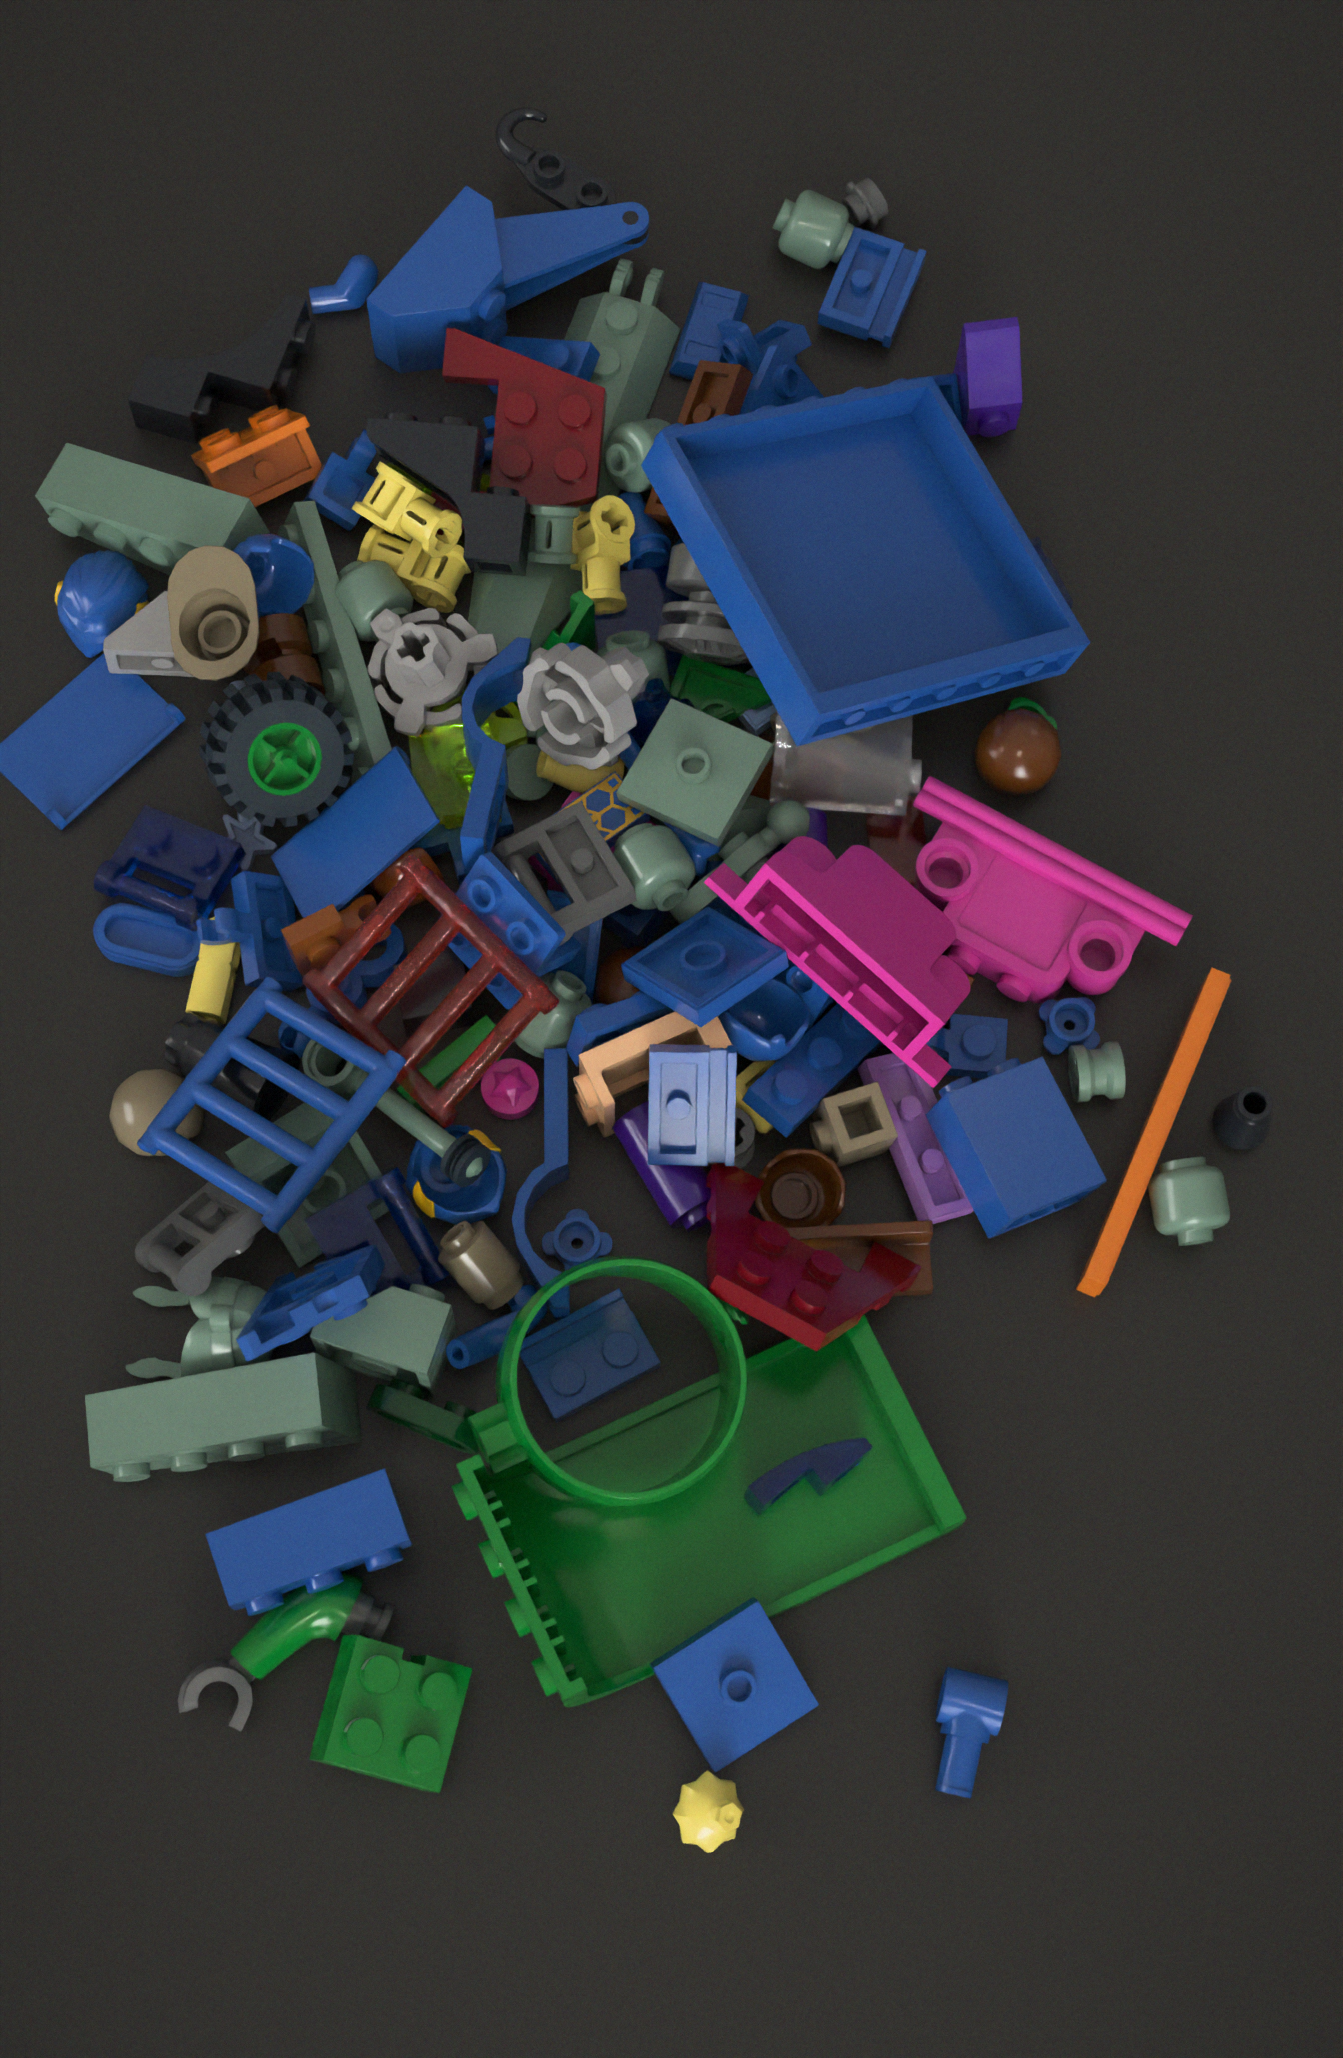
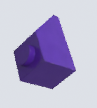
(989, 376)

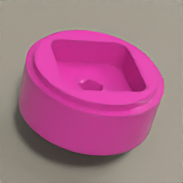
(510, 1089)

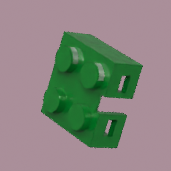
(390, 1714)

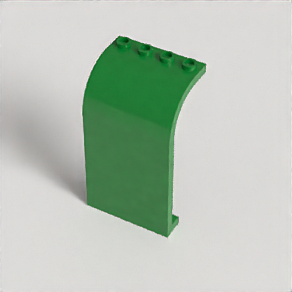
(633, 1581)

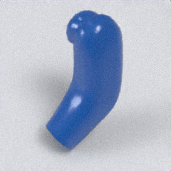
(487, 1338)

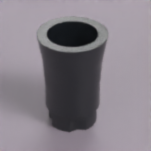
(191, 1040)

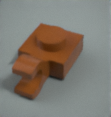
(323, 933)

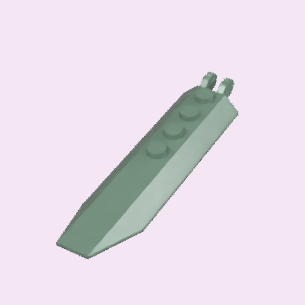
(634, 353)

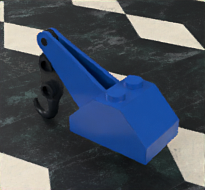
(480, 266)

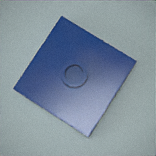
(704, 966)
(734, 1684)

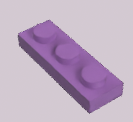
(916, 1151)

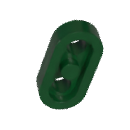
(403, 1406)

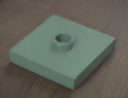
(695, 772)

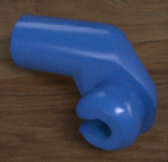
(350, 289)

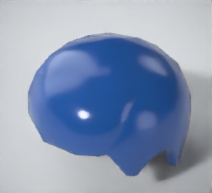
(280, 572)
(767, 1022)

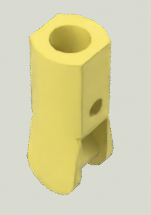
(214, 980)

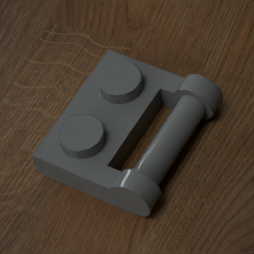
(579, 863)
(210, 1222)

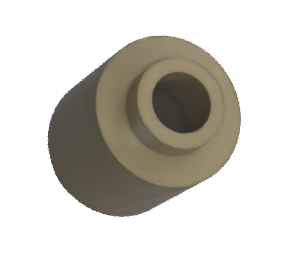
(480, 1264)

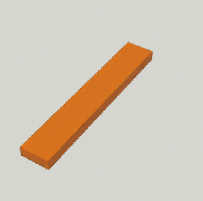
(1154, 1133)

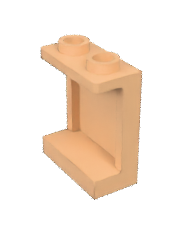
(624, 1063)

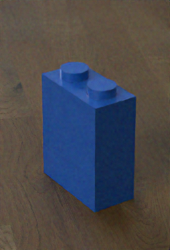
(1014, 1145)

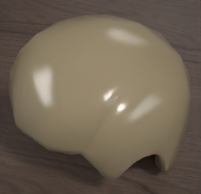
(141, 1099)

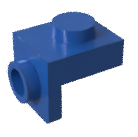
(747, 350)

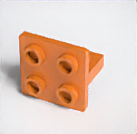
(262, 458)

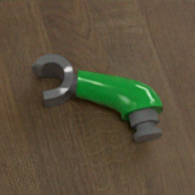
(281, 1634)

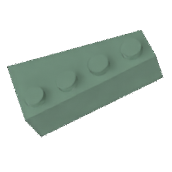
(142, 509)
(223, 1417)

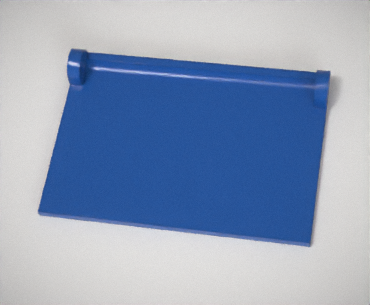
(85, 740)
(356, 836)

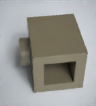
(853, 1125)

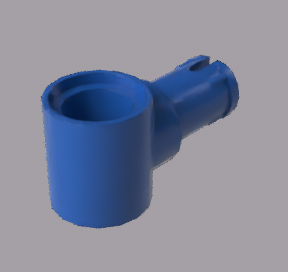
(970, 1712)

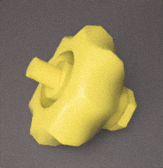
(708, 1812)

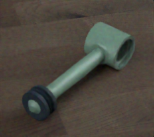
(462, 1158)

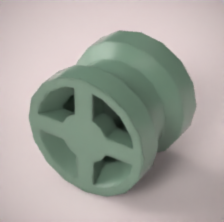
(1096, 1072)

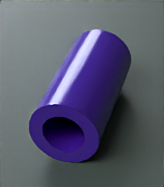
(676, 1189)

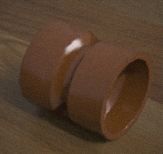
(285, 649)

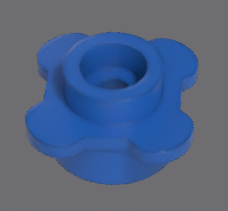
(1076, 1010)
(576, 1226)

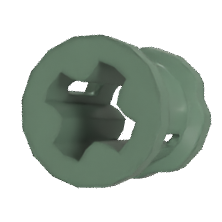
(553, 534)

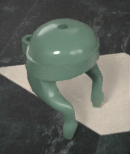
(212, 1339)

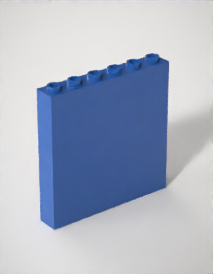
(863, 556)

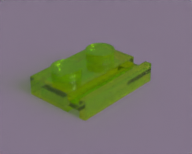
(444, 770)

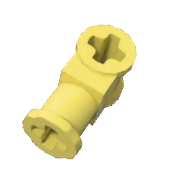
(403, 509)
(603, 551)
(427, 578)

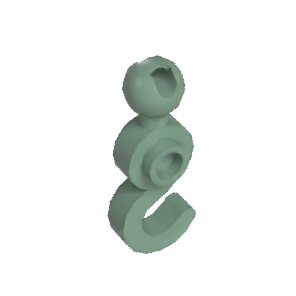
(748, 855)

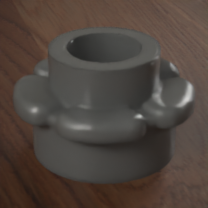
(865, 203)

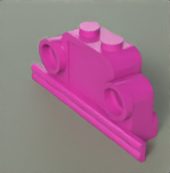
(1029, 905)
(859, 939)

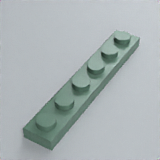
(336, 643)

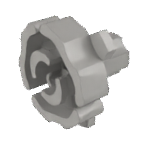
(425, 666)
(590, 705)

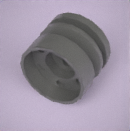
(699, 624)

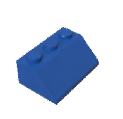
(309, 1542)

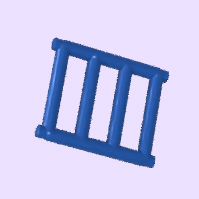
(310, 1161)

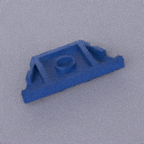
(296, 1305)

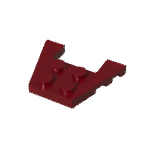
(544, 423)
(785, 1280)

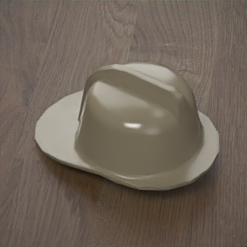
(212, 613)

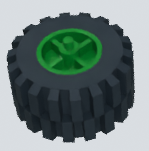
(276, 749)

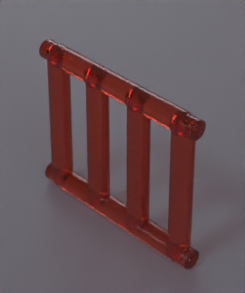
(495, 958)

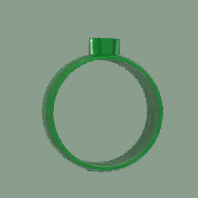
(503, 1430)

